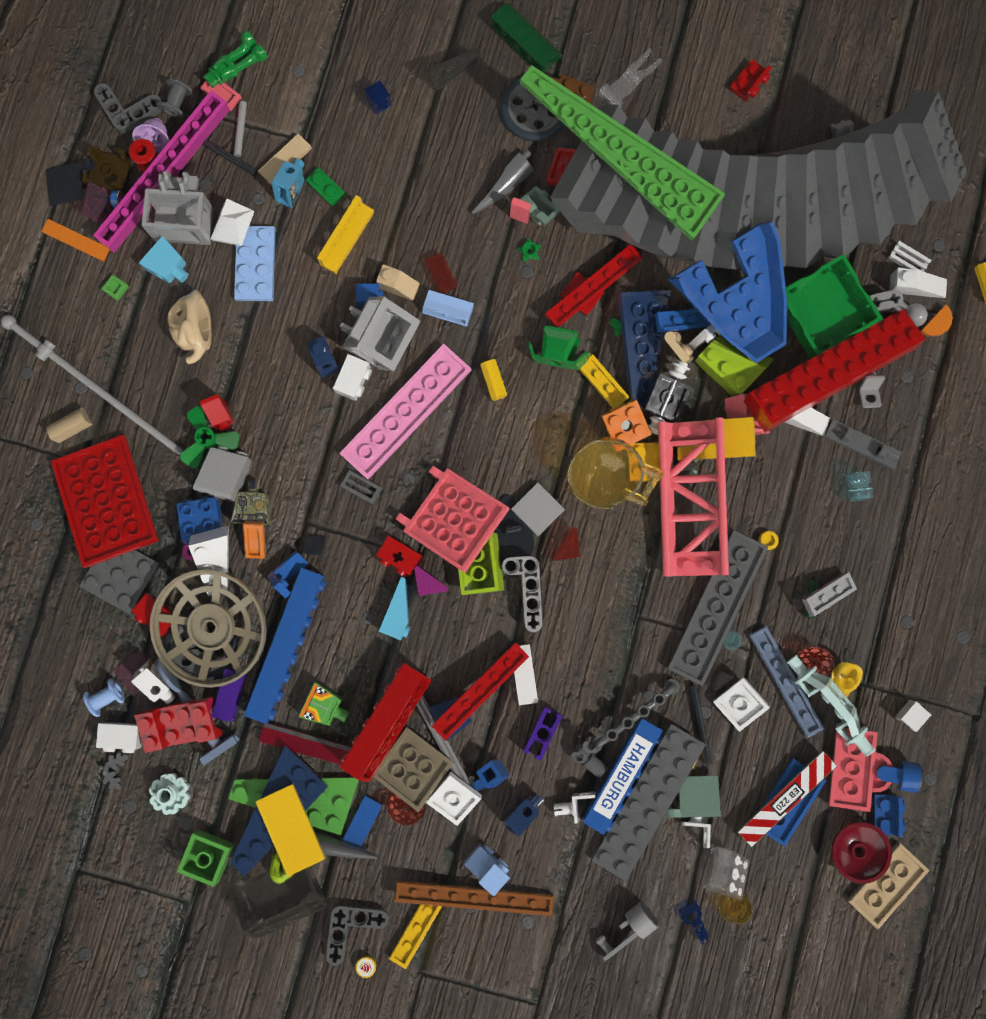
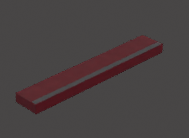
(303, 743)

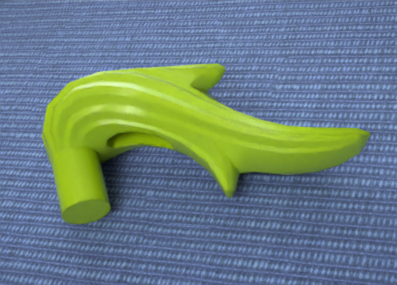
(277, 870)

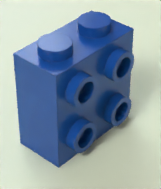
(198, 516)

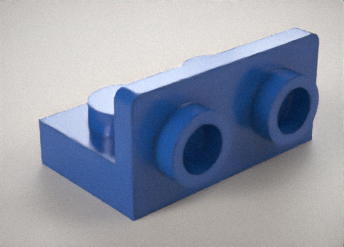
(888, 813)

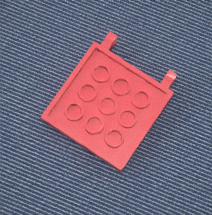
(455, 519)

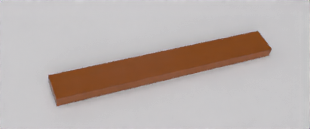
(473, 898)

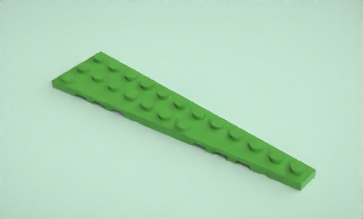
(660, 179)

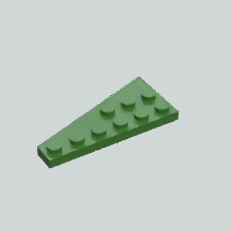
(326, 812)

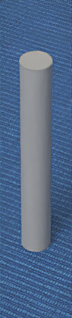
(240, 128)

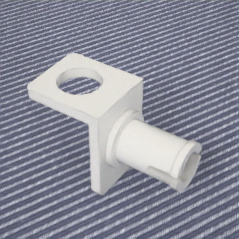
(572, 807)
(697, 822)

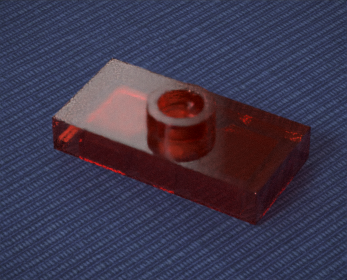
(441, 273)

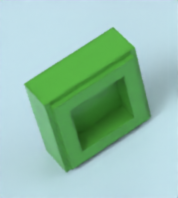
(115, 287)

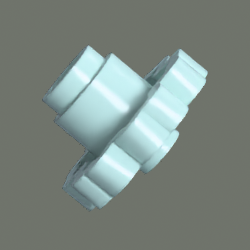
(178, 793)

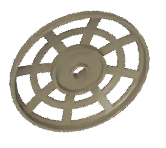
(198, 630)

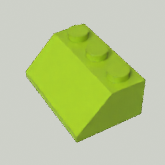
(485, 571)

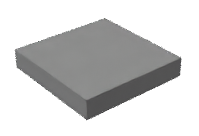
(537, 509)

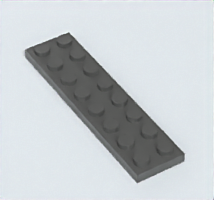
(717, 610)
(648, 802)

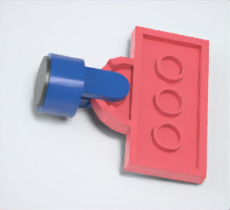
(860, 775)

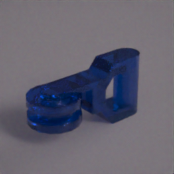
(702, 935)

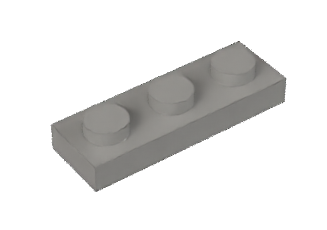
(829, 594)

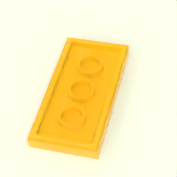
(738, 441)
(290, 830)

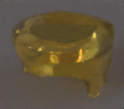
(735, 910)

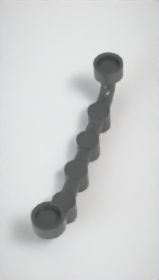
(670, 687)

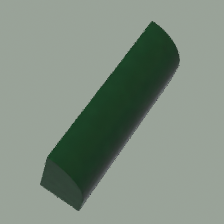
(525, 38)

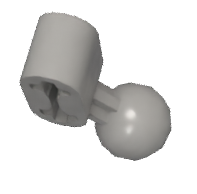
(893, 301)

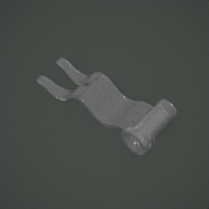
(627, 82)

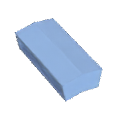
(448, 308)

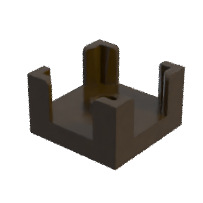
(110, 170)

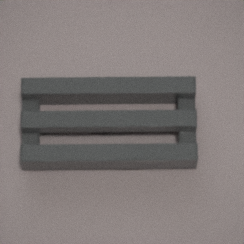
(375, 494)

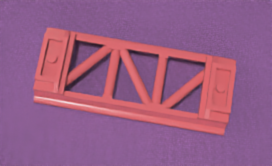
(687, 562)

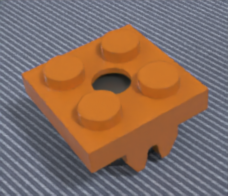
(626, 422)

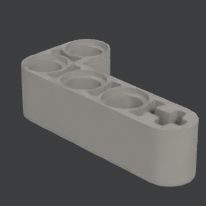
(526, 593)

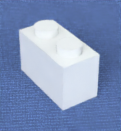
(352, 377)
(118, 736)

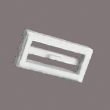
(910, 255)

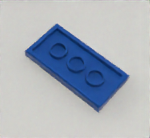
(788, 824)

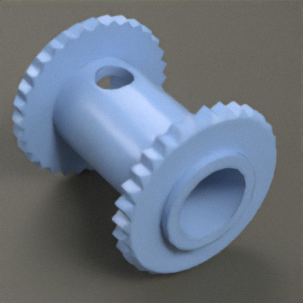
(103, 697)

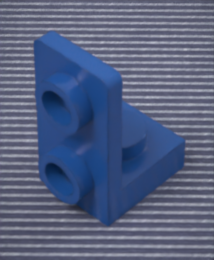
(285, 572)

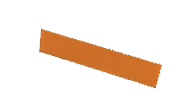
(75, 240)

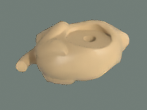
(191, 325)

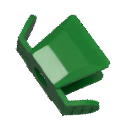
(560, 346)

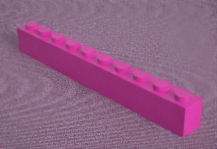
(171, 159)

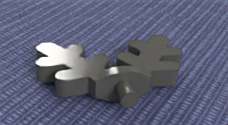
(114, 782)

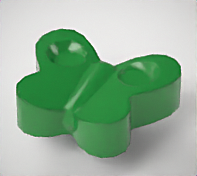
(616, 325)

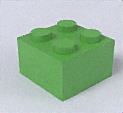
(205, 858)

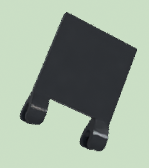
(66, 182)

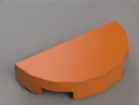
(939, 323)

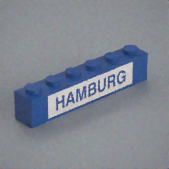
(622, 775)

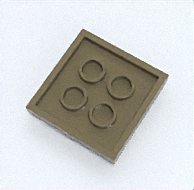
(413, 769)

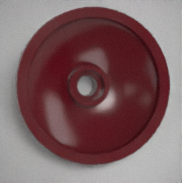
(870, 861)

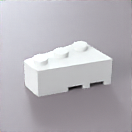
(211, 551)

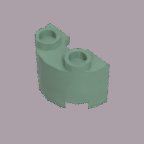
(542, 209)

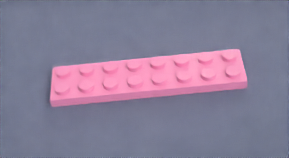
(405, 411)

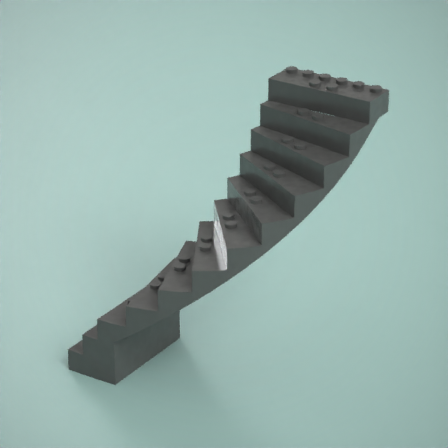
(816, 195)

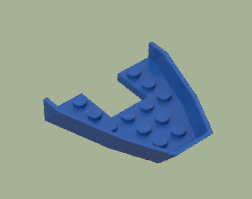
(754, 307)

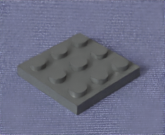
(121, 579)

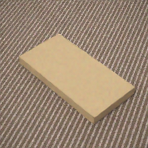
(882, 897)

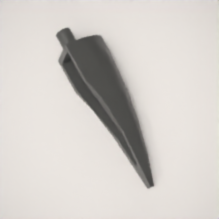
(510, 178)
(339, 848)

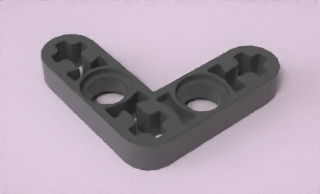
(121, 114)
(349, 920)

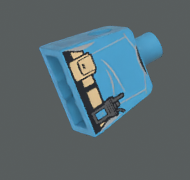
(288, 182)

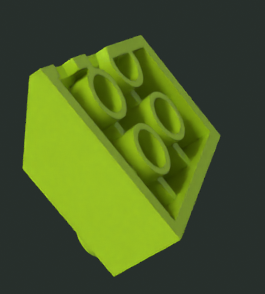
(730, 366)

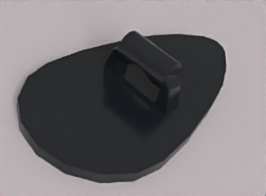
(513, 535)

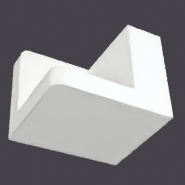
(913, 715)

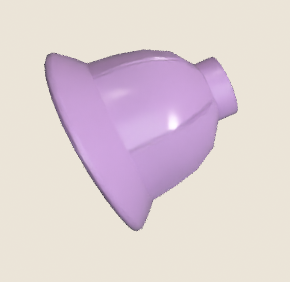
(153, 131)

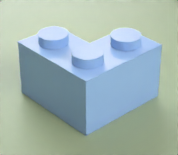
(491, 871)

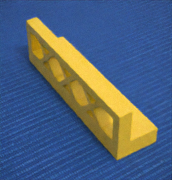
(345, 235)

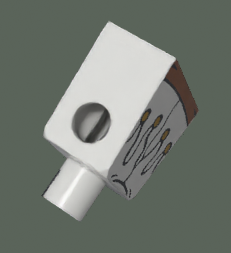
(147, 679)

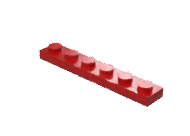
(593, 286)
(480, 691)

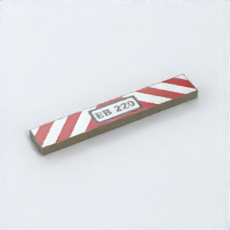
(786, 798)

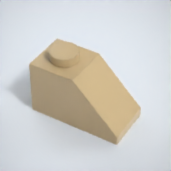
(397, 282)

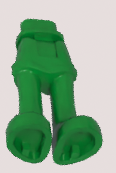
(225, 69)

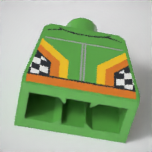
(323, 706)

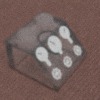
(726, 873)

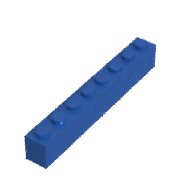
(285, 645)

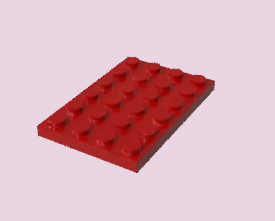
(104, 501)

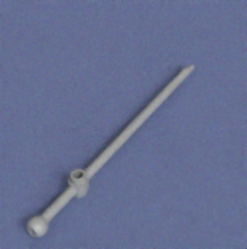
(47, 350)

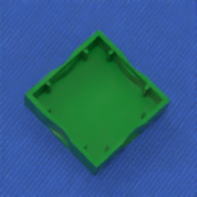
(829, 307)

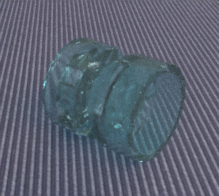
(859, 486)

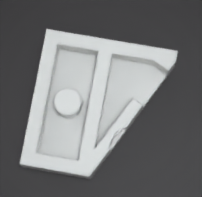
(705, 336)

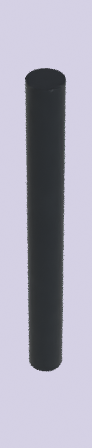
(228, 156)
(700, 723)

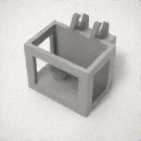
(180, 212)
(380, 332)

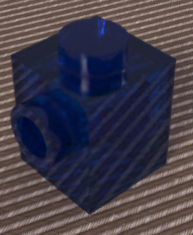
(378, 97)

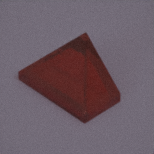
(569, 548)

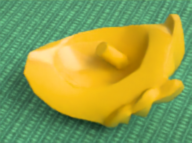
(847, 677)

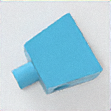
(164, 262)

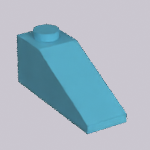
(397, 616)

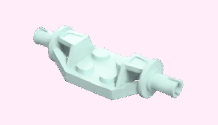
(833, 695)

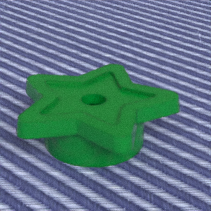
(529, 255)

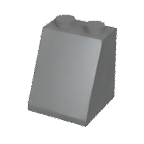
(223, 474)

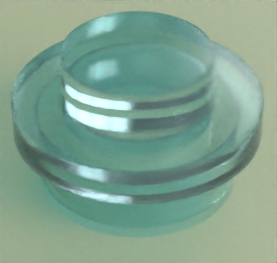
(732, 641)

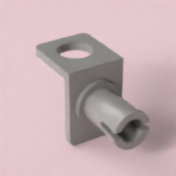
(870, 387)

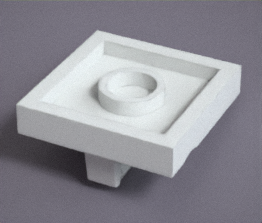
(741, 704)
(454, 798)

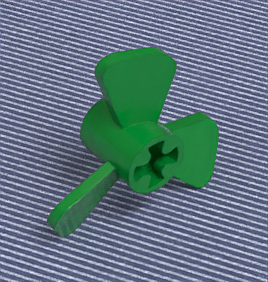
(193, 455)

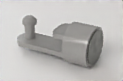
(641, 921)

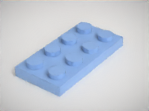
(255, 265)

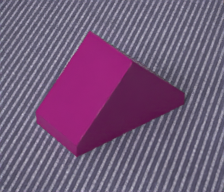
(427, 584)

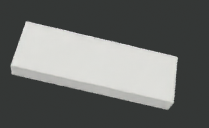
(525, 680)

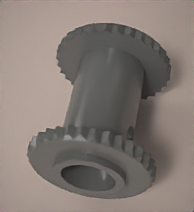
(175, 98)

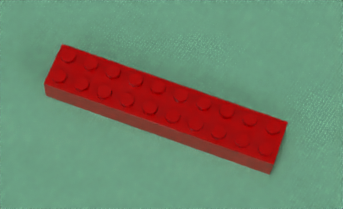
(833, 370)

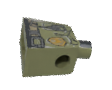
(252, 506)

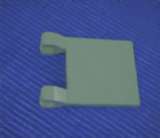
(698, 798)

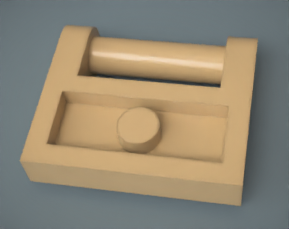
(683, 351)

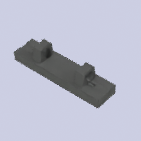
(862, 444)

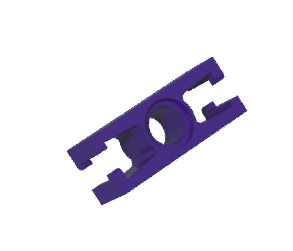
(228, 698)
(545, 741)

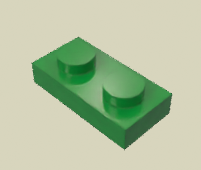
(325, 187)

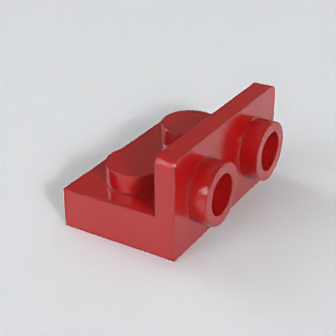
(749, 80)
(560, 162)

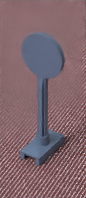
(217, 745)

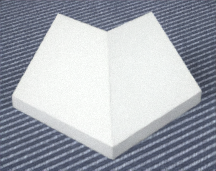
(232, 223)

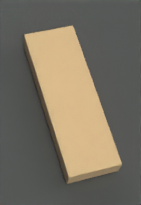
(294, 149)

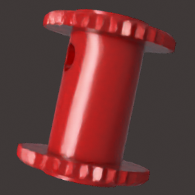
(142, 153)

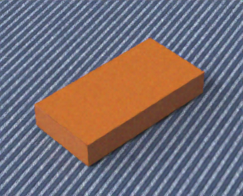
(254, 539)

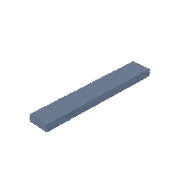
(785, 680)

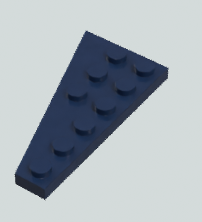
(641, 338)
(256, 838)

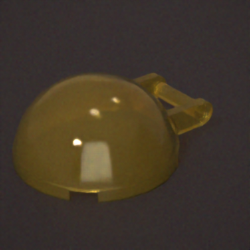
(609, 473)

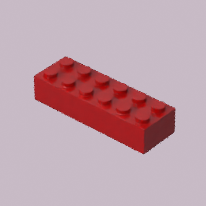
(385, 723)

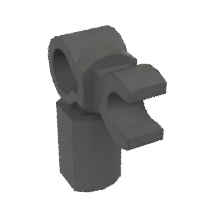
(582, 755)

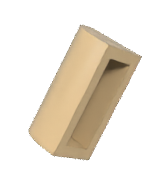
(68, 425)

